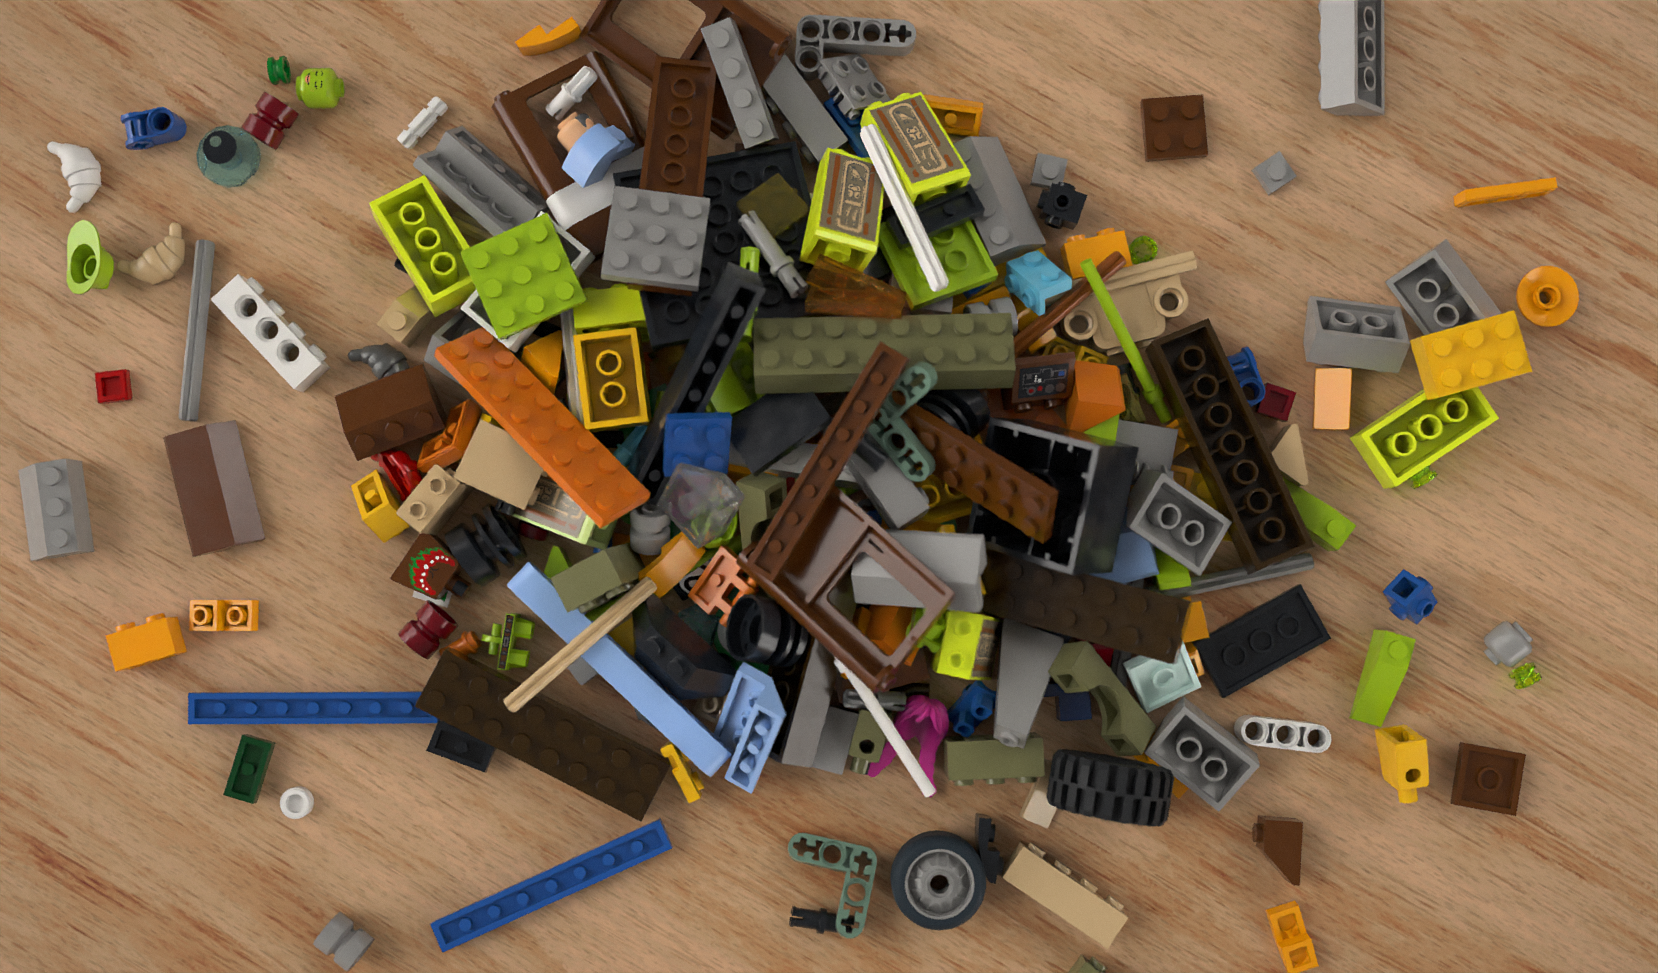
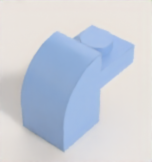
(594, 152)

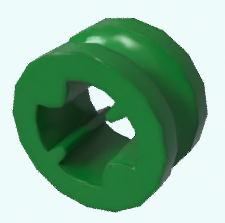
(279, 70)

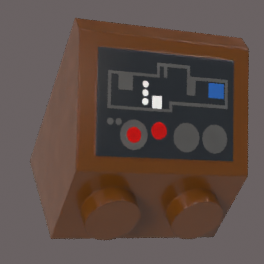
(1040, 382)

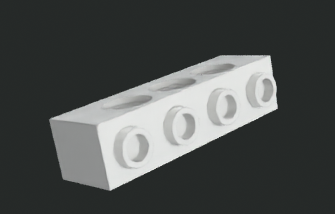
(234, 303)

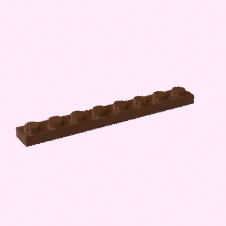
(827, 462)

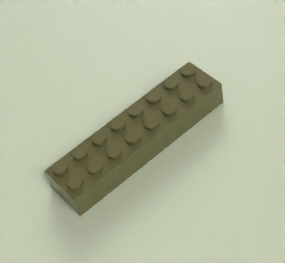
(833, 351)

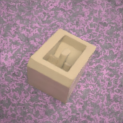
(1289, 455)

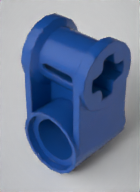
(146, 128)
(1247, 373)

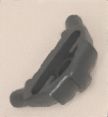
(381, 358)

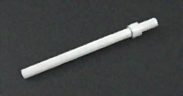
(890, 731)

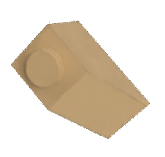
(406, 317)

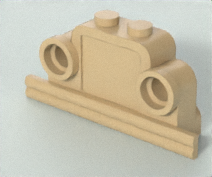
(1144, 298)

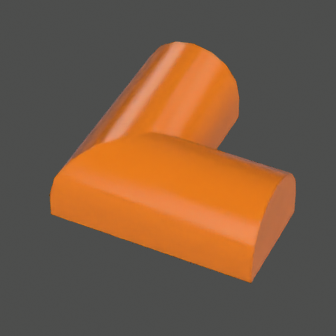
(455, 437)

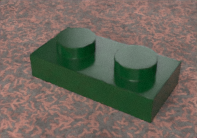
(249, 768)

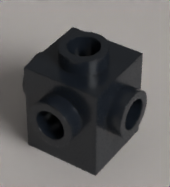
(1070, 200)

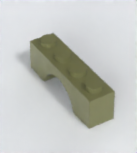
(761, 503)
(1124, 722)

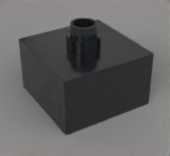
(1092, 497)

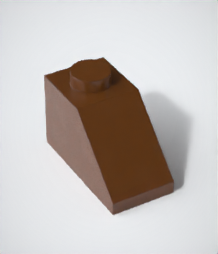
(1281, 844)

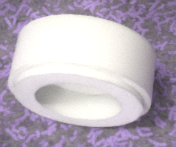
(296, 802)

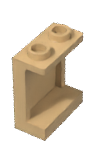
(500, 467)
(434, 501)

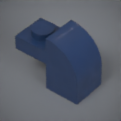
(1069, 705)

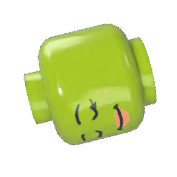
(319, 88)

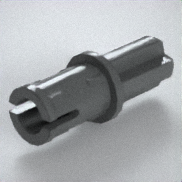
(888, 700)

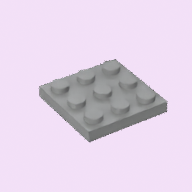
(655, 238)

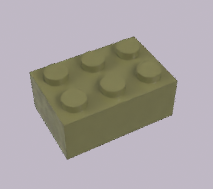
(598, 578)
(991, 760)

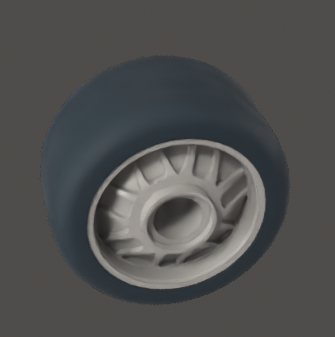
(933, 855)

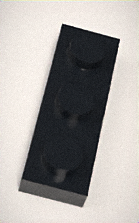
(940, 214)

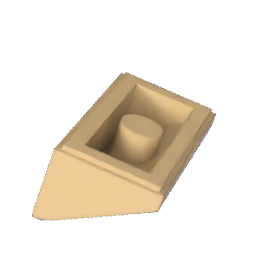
(1036, 806)

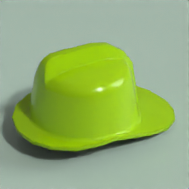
(87, 260)

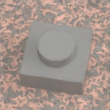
(1048, 170)
(1274, 173)

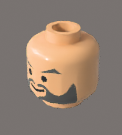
(573, 128)

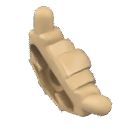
(158, 261)

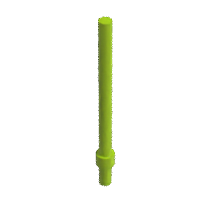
(1152, 391)

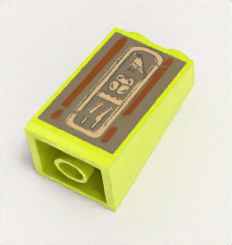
(918, 146)
(844, 211)
(968, 645)

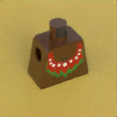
(431, 569)

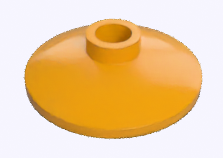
(1560, 293)

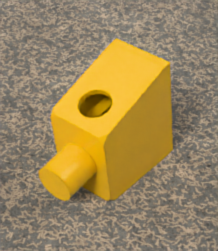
(1403, 760)

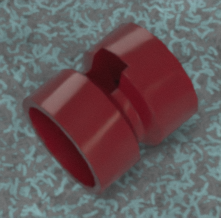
(270, 120)
(424, 634)

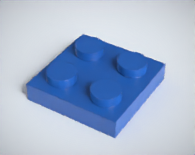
(697, 441)

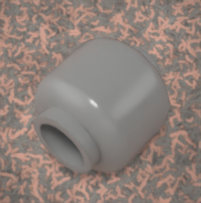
(1507, 644)

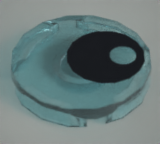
(228, 156)

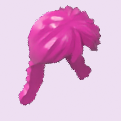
(925, 720)

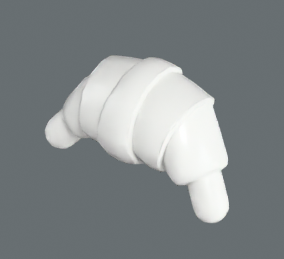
(80, 171)

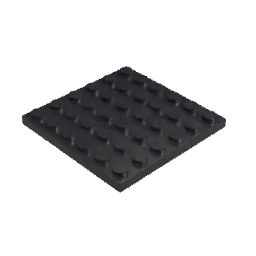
(728, 179)

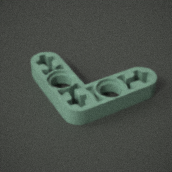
(891, 415)
(846, 865)

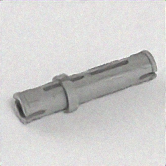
(780, 263)

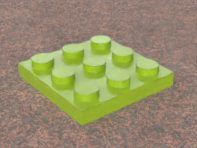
(960, 255)
(523, 276)

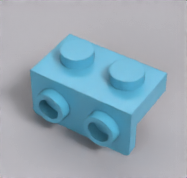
(1035, 279)

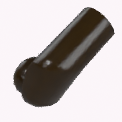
(914, 689)

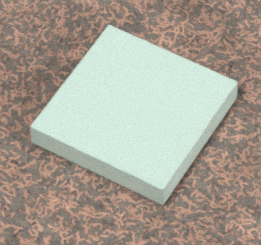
(1161, 682)

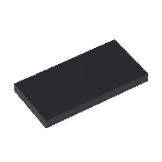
(1261, 640)

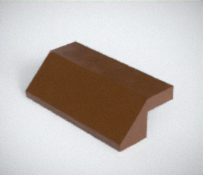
(214, 488)

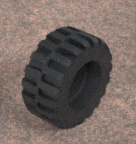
(1110, 787)

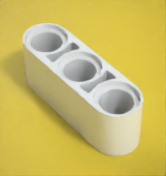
(1296, 738)

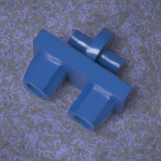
(972, 708)

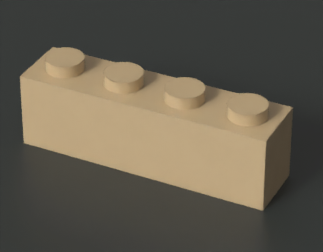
(1063, 894)

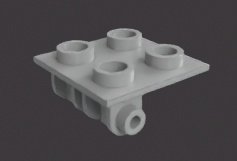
(852, 83)
(1154, 443)

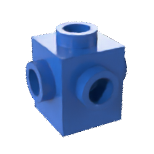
(1410, 597)

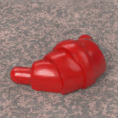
(400, 470)

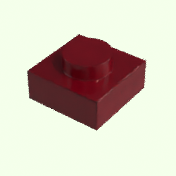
(1276, 402)

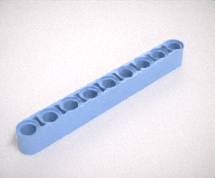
(623, 673)

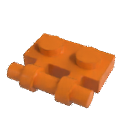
(717, 582)

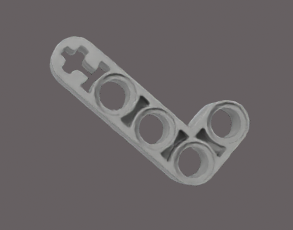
(854, 44)

